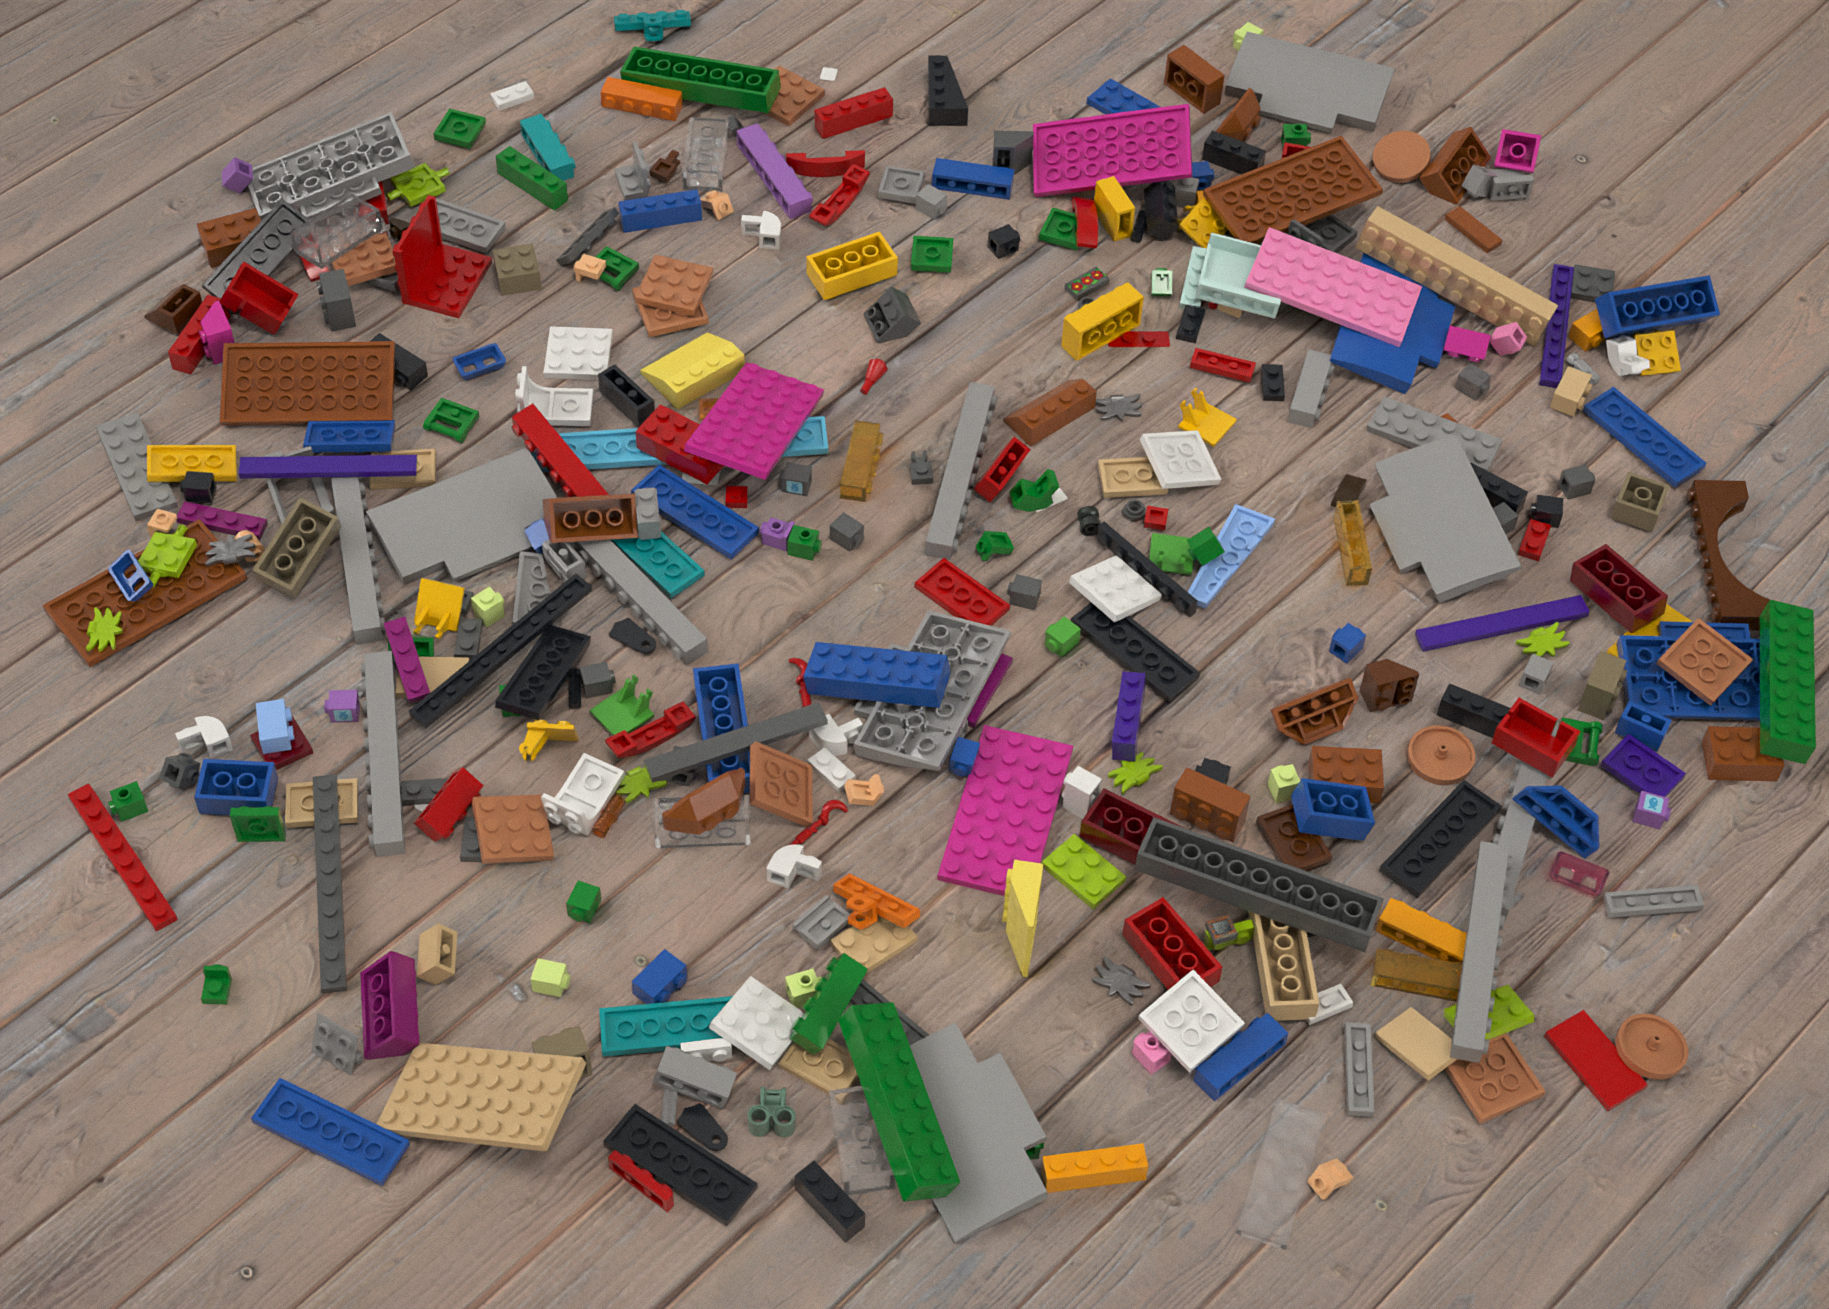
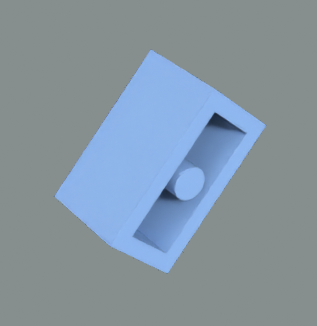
(273, 726)

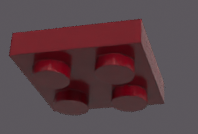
(299, 748)

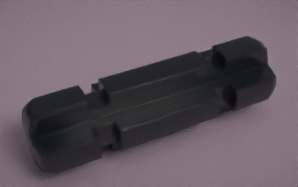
(1139, 227)
(574, 688)

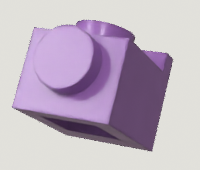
(776, 533)

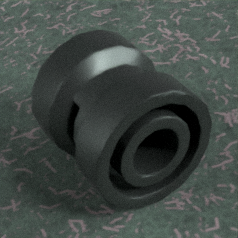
(1089, 520)

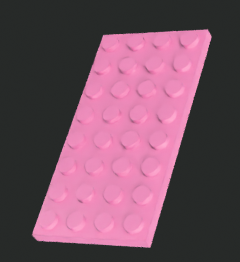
(1333, 287)

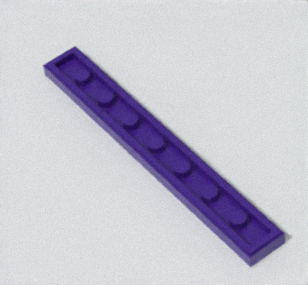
(1557, 328)
(328, 466)
(1501, 623)

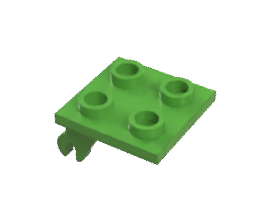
(1171, 553)
(623, 709)

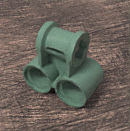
(772, 1110)

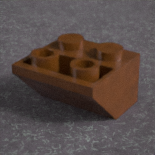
(175, 308)
(1387, 685)

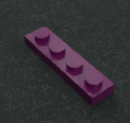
(221, 520)
(407, 659)
(989, 689)

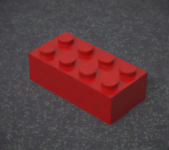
(665, 438)
(1169, 945)

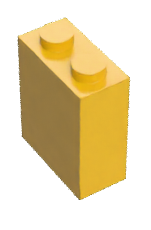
(1114, 208)

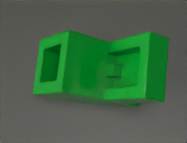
(1034, 495)

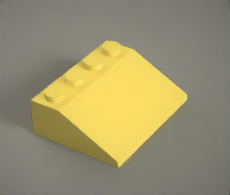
(695, 369)
(1021, 909)

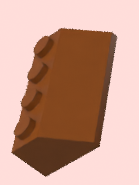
(1452, 164)
(1052, 410)
(590, 518)

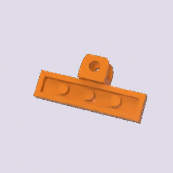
(869, 901)

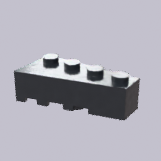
(945, 97)

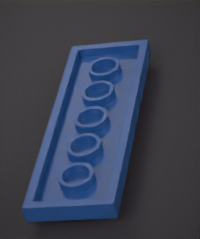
(1644, 437)
(699, 513)
(330, 1131)

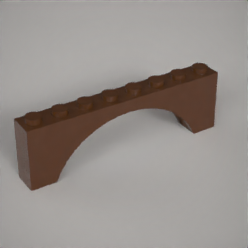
(1711, 506)

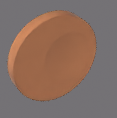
(1401, 156)
(1441, 755)
(1651, 1046)

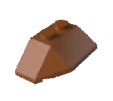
(1242, 118)
(1316, 712)
(707, 805)

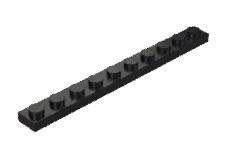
(500, 651)

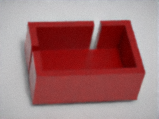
(258, 298)
(1531, 737)

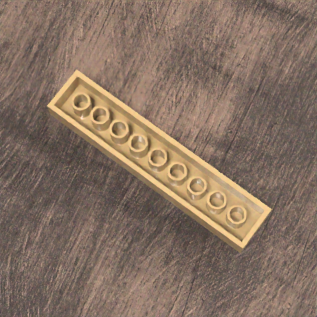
(1454, 275)

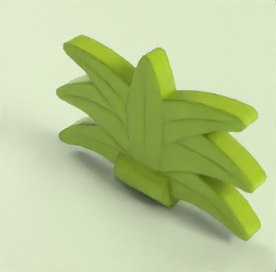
(103, 630)
(1543, 641)
(1134, 773)
(636, 783)

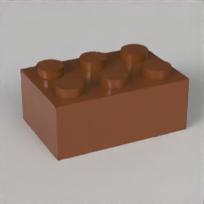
(1194, 79)
(225, 234)
(1736, 755)
(1349, 767)
(1209, 804)

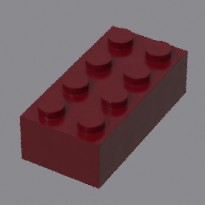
(1618, 588)
(1117, 825)

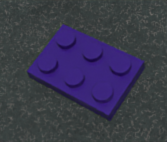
(1642, 768)

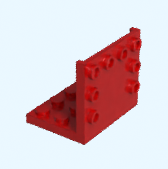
(433, 273)

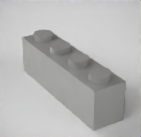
(1310, 389)

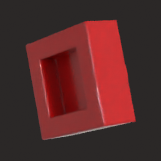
(736, 496)
(1156, 518)

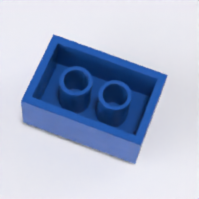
(234, 785)
(1332, 809)

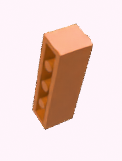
(641, 99)

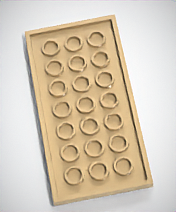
(482, 1096)

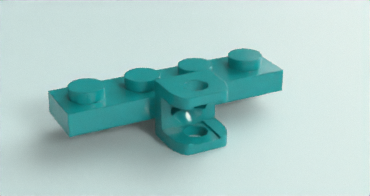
(652, 23)

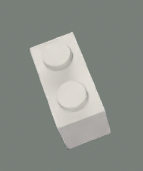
(1080, 791)

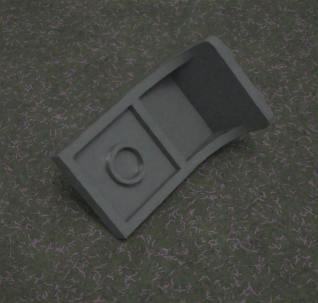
(1326, 233)

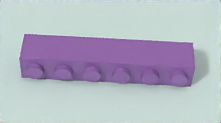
(774, 171)

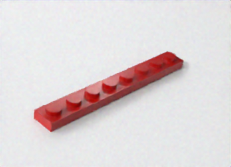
(122, 857)

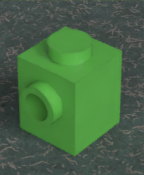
(1062, 636)

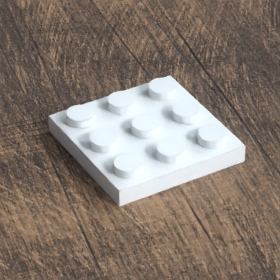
(577, 352)
(1180, 459)
(1115, 588)
(1191, 1020)
(757, 1022)

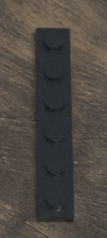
(1147, 569)

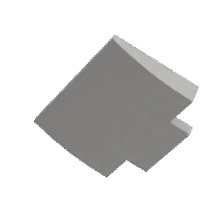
(1309, 84)
(333, 169)
(1441, 519)
(464, 520)
(924, 734)
(985, 1132)

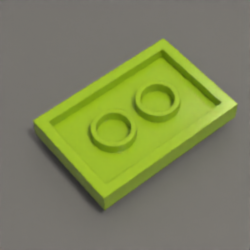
(1083, 871)
(1507, 1014)

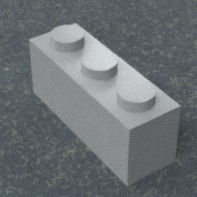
(695, 1077)

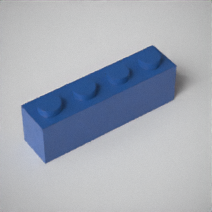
(973, 178)
(660, 211)
(1240, 1056)

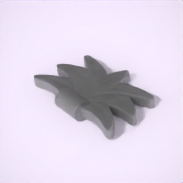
(1119, 407)
(230, 551)
(1120, 980)

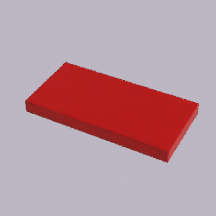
(961, 594)
(1595, 1060)

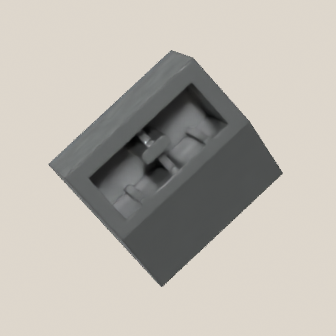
(1012, 149)
(892, 316)

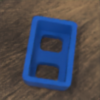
(476, 358)
(117, 570)

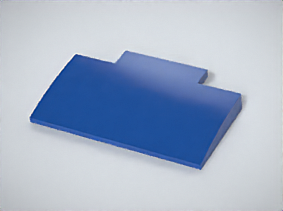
(1393, 364)
(1663, 694)

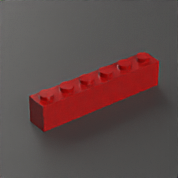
(555, 454)

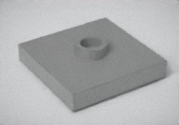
(901, 184)

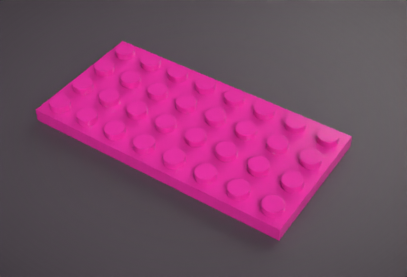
(1126, 145)
(754, 420)
(1004, 808)

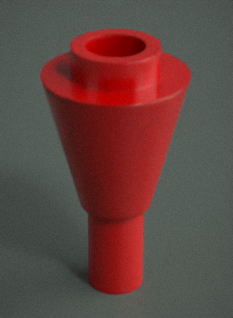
(875, 371)

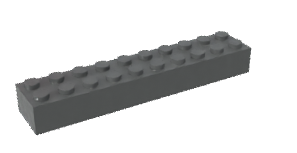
(1259, 884)

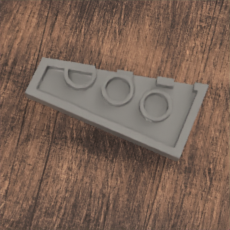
(530, 585)

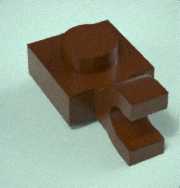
(665, 168)

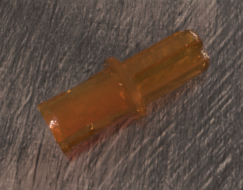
(609, 816)

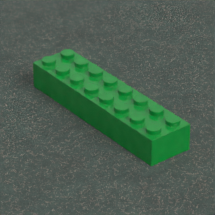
(704, 79)
(1787, 682)
(899, 1102)

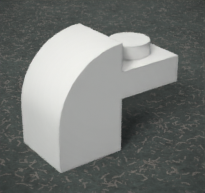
(765, 226)
(1624, 357)
(207, 732)
(836, 738)
(792, 861)

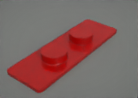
(1142, 339)

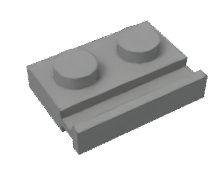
(821, 922)

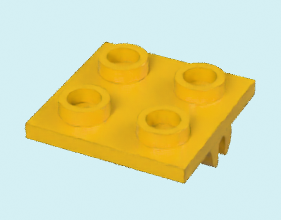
(1201, 222)
(1660, 350)
(1205, 418)
(438, 606)
(541, 732)

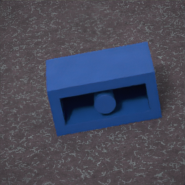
(1643, 725)
(660, 979)

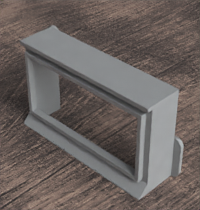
(317, 482)

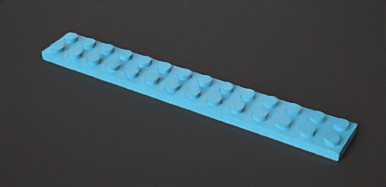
(618, 447)

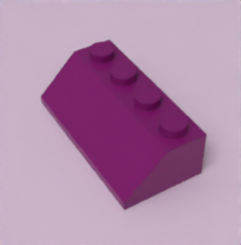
(389, 1007)

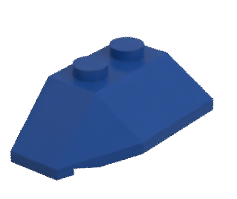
(1563, 816)

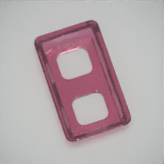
(1581, 869)

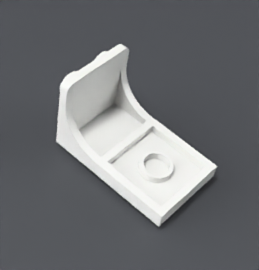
(557, 405)
(583, 795)

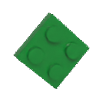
(459, 128)
(1060, 229)
(932, 254)
(258, 824)

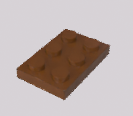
(1291, 846)

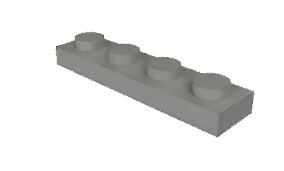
(1653, 901)
(1359, 1069)

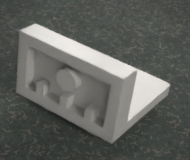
(634, 179)
(1510, 185)

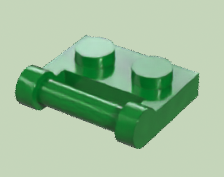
(618, 265)
(454, 415)
(1594, 729)

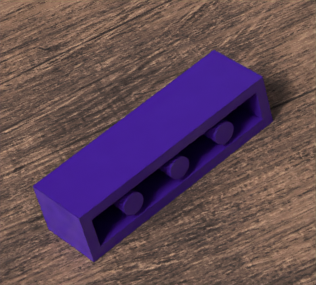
(1128, 716)

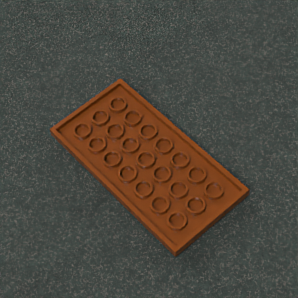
(1296, 188)
(307, 382)
(156, 608)

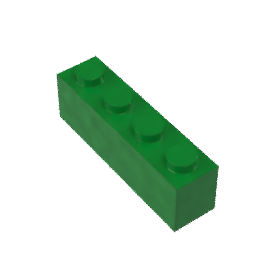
(531, 178)
(828, 1003)

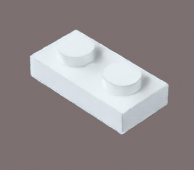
(512, 96)
(831, 769)
(1331, 1003)
(711, 1049)

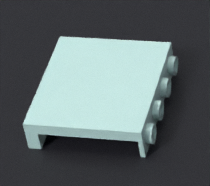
(1225, 275)

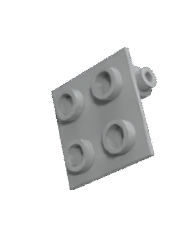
(336, 1044)

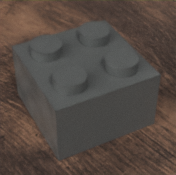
(336, 300)

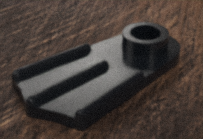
(632, 636)
(703, 1127)

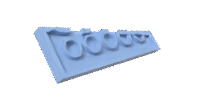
(1238, 538)

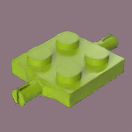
(417, 184)
(167, 554)

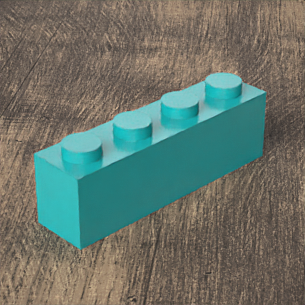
(547, 147)

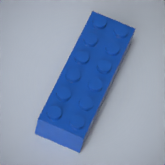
(1657, 306)
(877, 674)
(721, 711)

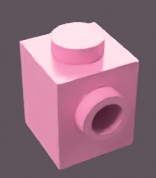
(1508, 339)
(1150, 1052)

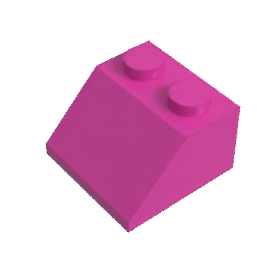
(1517, 151)
(215, 333)
(1466, 342)

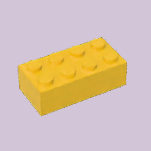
(851, 265)
(1102, 321)

